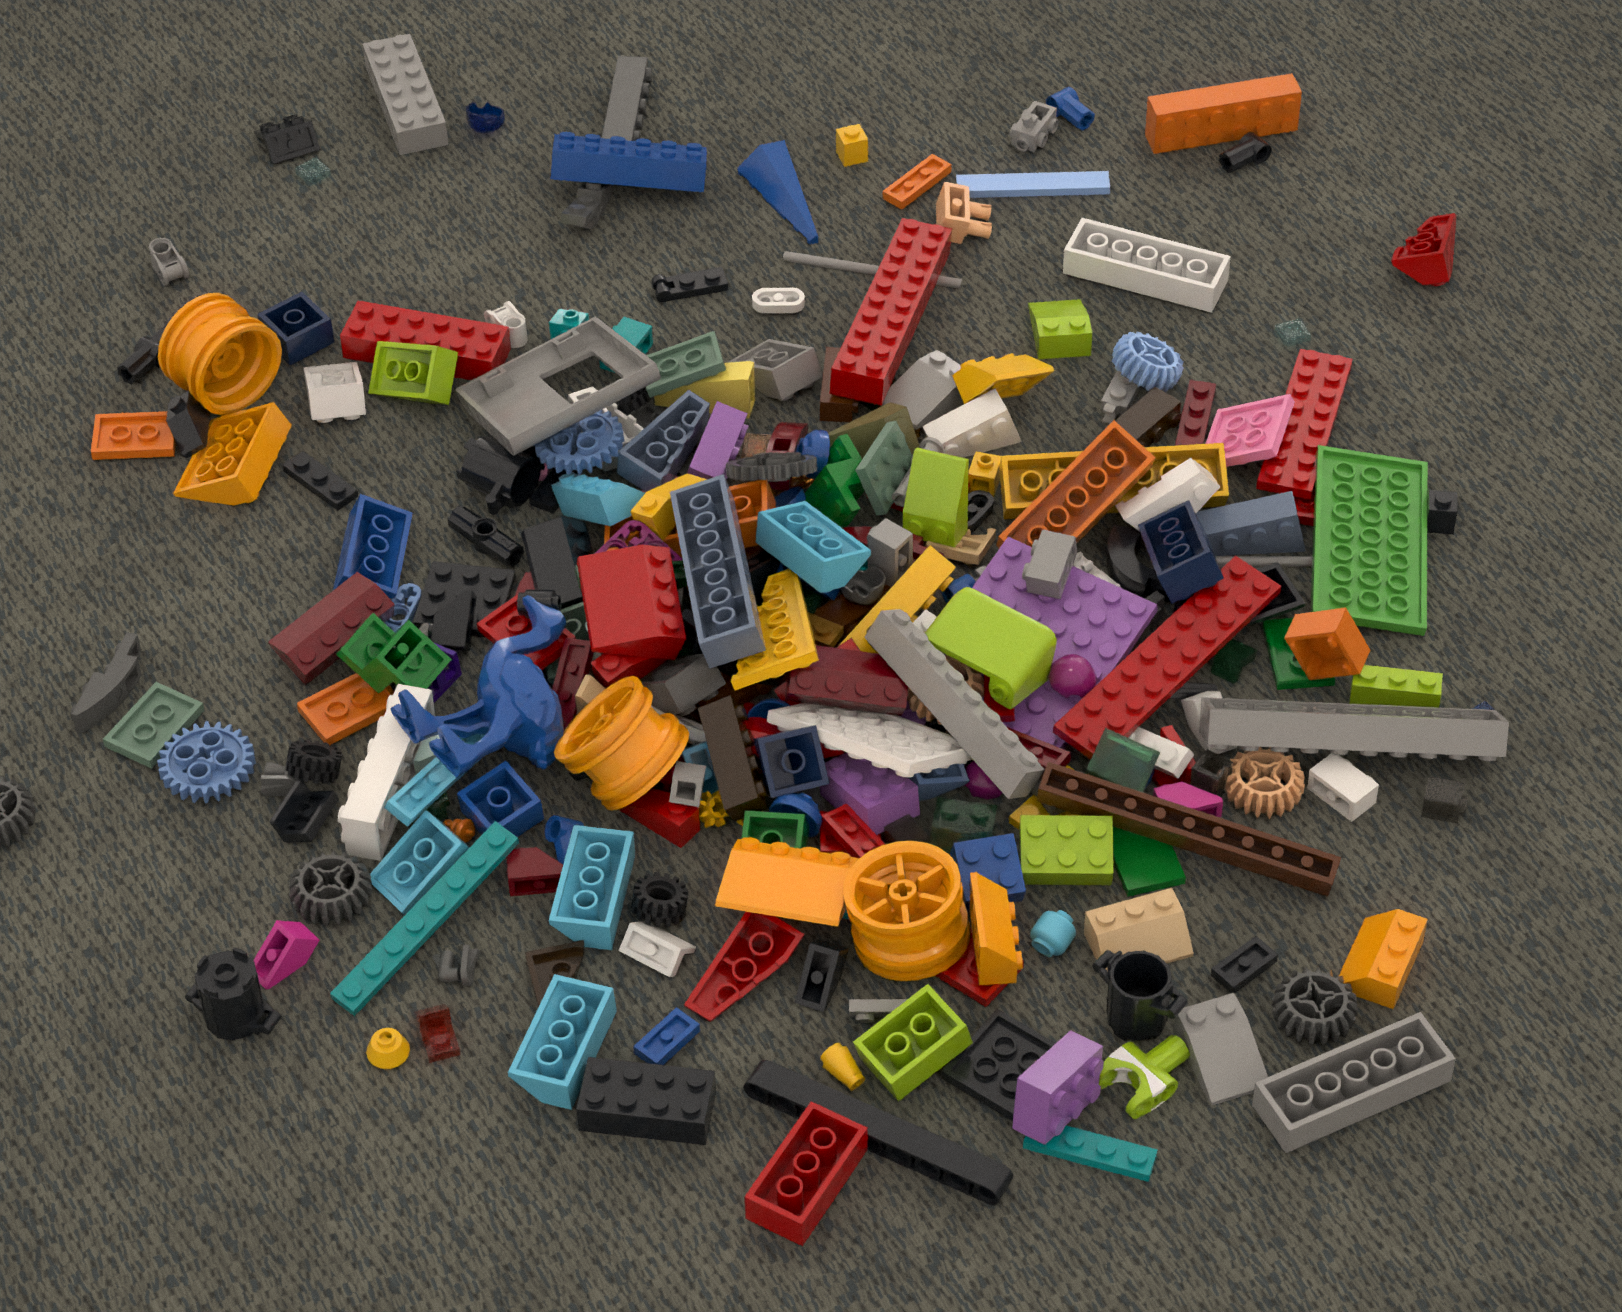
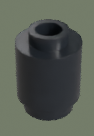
(545, 597)

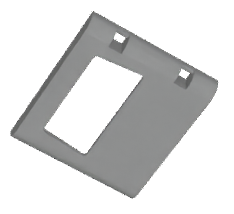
(525, 410)

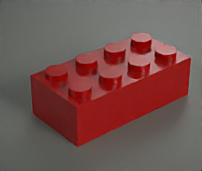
(806, 1173)

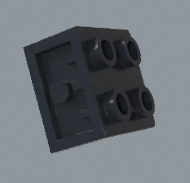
(289, 138)

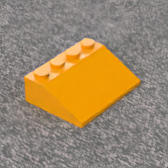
(236, 456)
(785, 881)

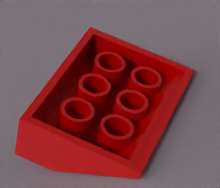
(632, 602)

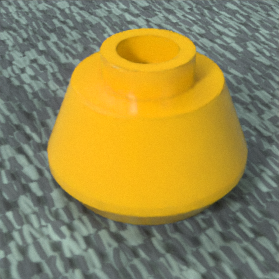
(387, 1049)

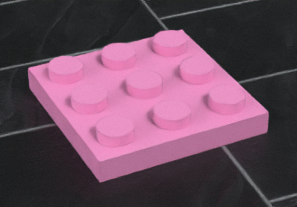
(1251, 429)

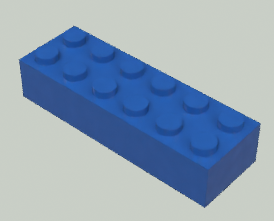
(628, 162)

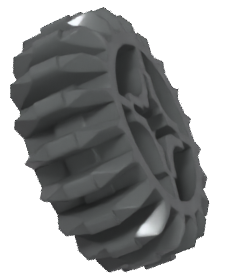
(16, 811)
(330, 895)
(1312, 1011)

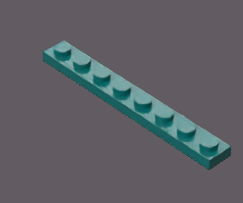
(424, 918)

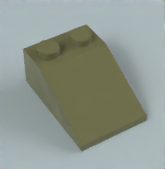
(867, 427)

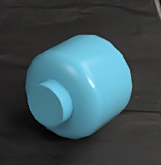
(1053, 933)

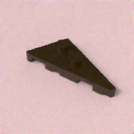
(557, 960)

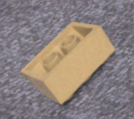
(1138, 924)

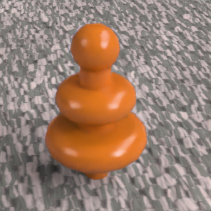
(462, 828)

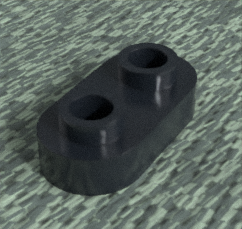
(977, 515)

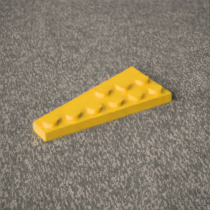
(784, 630)

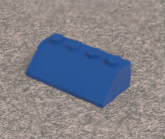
(374, 544)

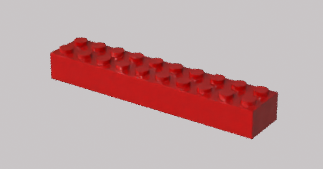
(890, 312)

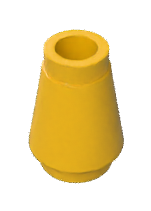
(842, 1066)

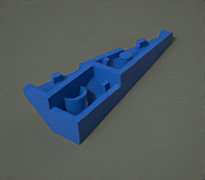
(774, 176)

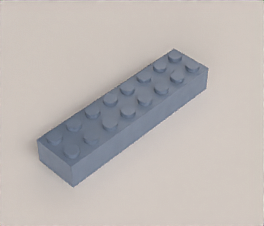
(717, 572)

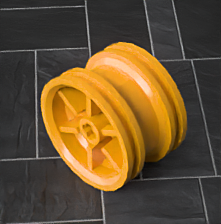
(219, 353)
(622, 743)
(907, 910)

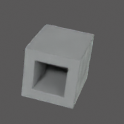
(687, 783)

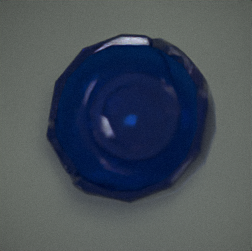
(486, 118)

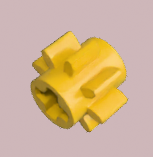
(706, 813)

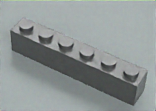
(627, 98)

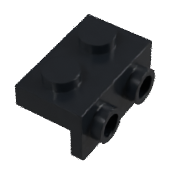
(302, 813)

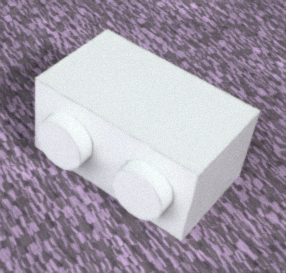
(1343, 786)

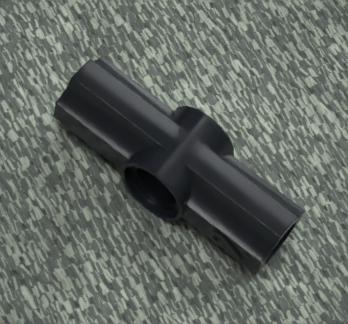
(143, 358)
(485, 536)

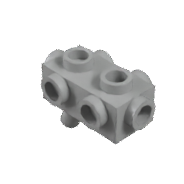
(1034, 126)

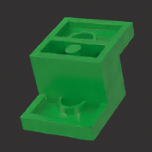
(838, 485)
(391, 656)

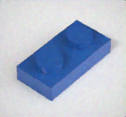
(667, 1038)

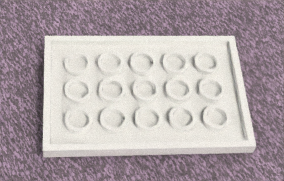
(874, 736)

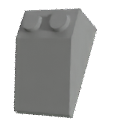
(782, 368)
(927, 389)
(1221, 1048)

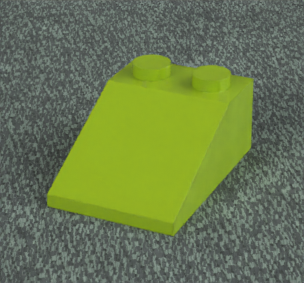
(1061, 329)
(413, 372)
(937, 497)

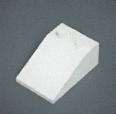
(335, 392)

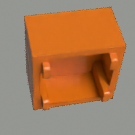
(1327, 644)

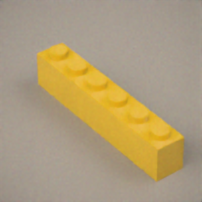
(909, 593)

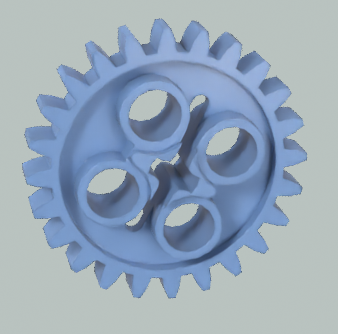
(596, 444)
(206, 762)

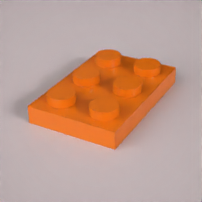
(132, 436)
(344, 708)

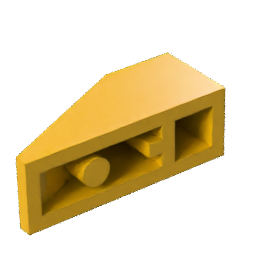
(656, 505)

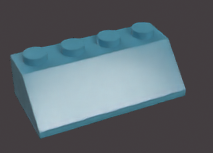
(595, 498)
(811, 545)
(593, 885)
(561, 1038)

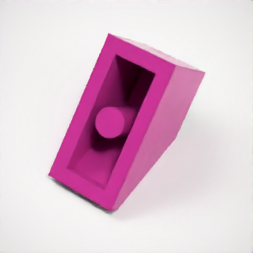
(1191, 797)
(284, 952)

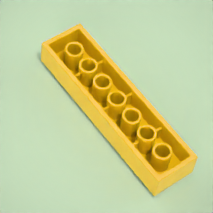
(1030, 474)

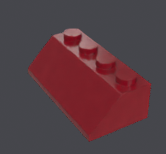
(317, 635)
(848, 681)

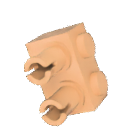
(955, 210)

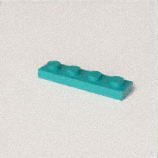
(1098, 1152)

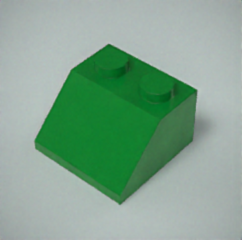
(777, 827)

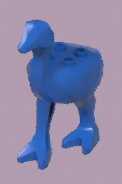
(512, 705)

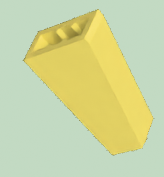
(731, 387)

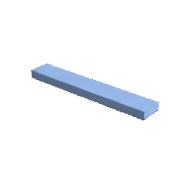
(1036, 184)

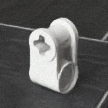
(509, 316)

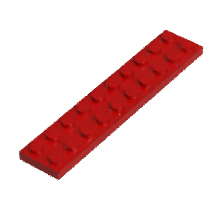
(1168, 657)

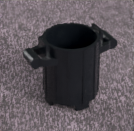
(499, 474)
(1138, 993)
(231, 996)

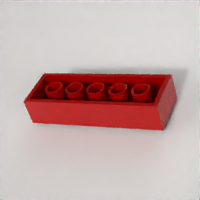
(478, 344)

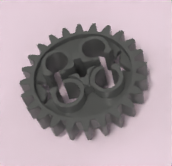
(771, 466)

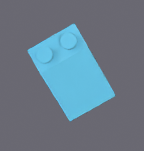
(417, 862)

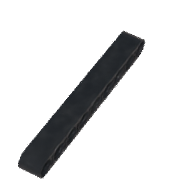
(887, 1134)

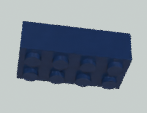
(1180, 552)

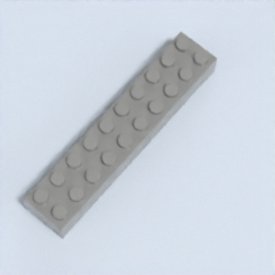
(1353, 728)

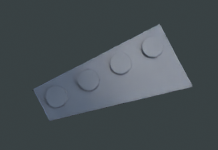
(664, 444)
(1254, 526)

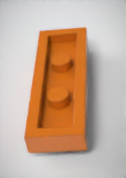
(917, 181)

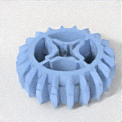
(1147, 361)

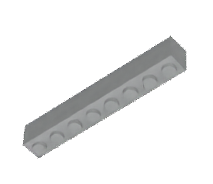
(955, 703)

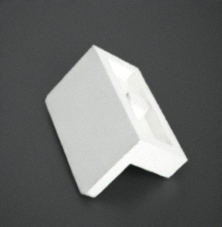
(655, 947)

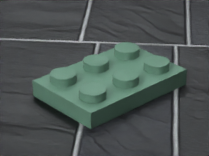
(686, 363)
(884, 467)
(152, 723)

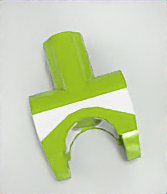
(1145, 1072)

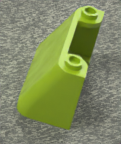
(996, 643)

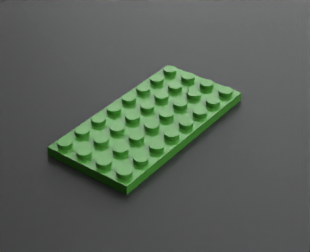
(1371, 539)

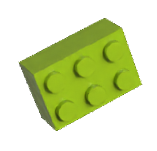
(1066, 849)
(913, 1042)

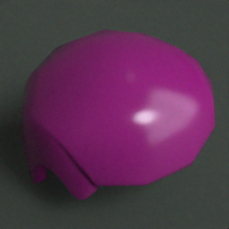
(1072, 676)
(980, 784)

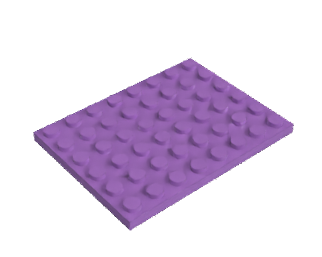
(1088, 620)

